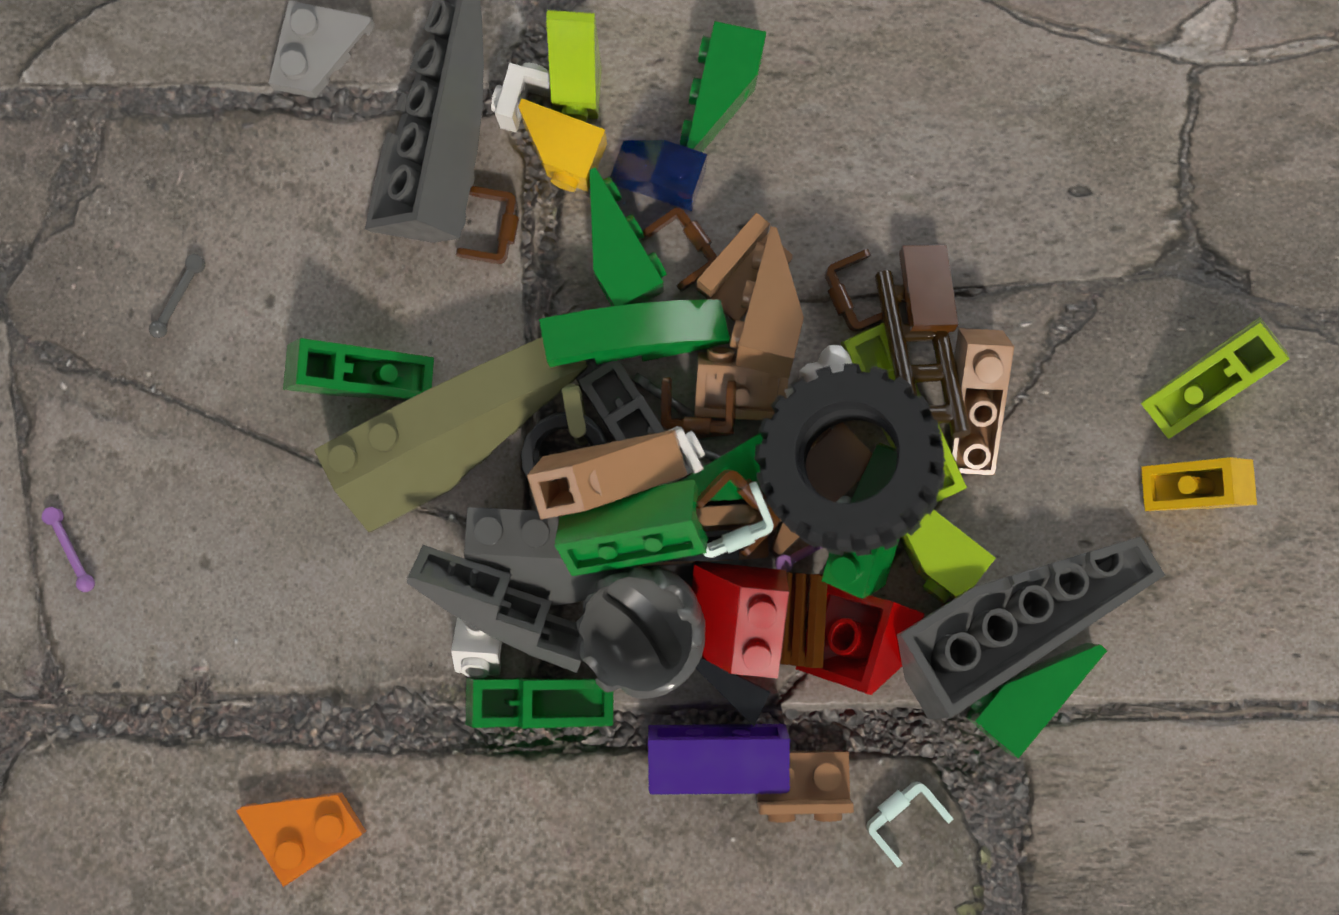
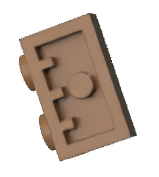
(753, 388)
(816, 787)

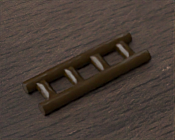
(944, 368)

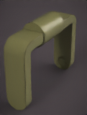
(575, 413)

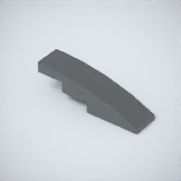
(618, 401)
(487, 603)

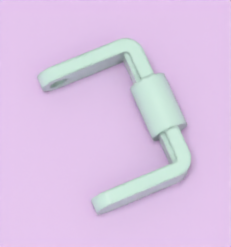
(745, 535)
(895, 805)

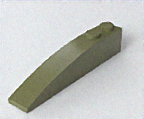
(440, 434)

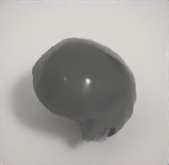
(642, 632)

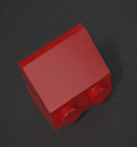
(742, 616)

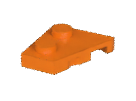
(301, 831)

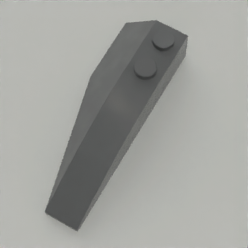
(433, 154)
(525, 548)
(1015, 621)

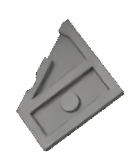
(314, 46)

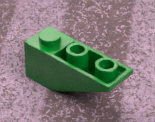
(728, 79)
(619, 259)

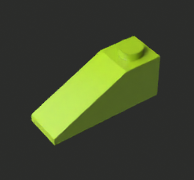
(574, 63)
(1216, 378)
(945, 557)

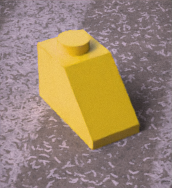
(563, 145)
(1199, 484)

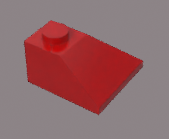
(861, 640)

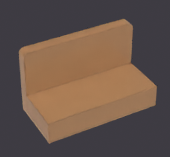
(732, 268)

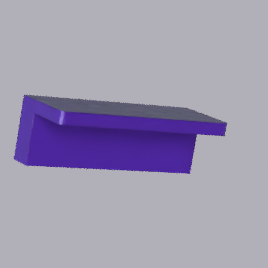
(718, 759)

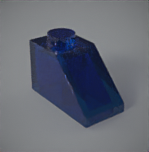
(660, 171)

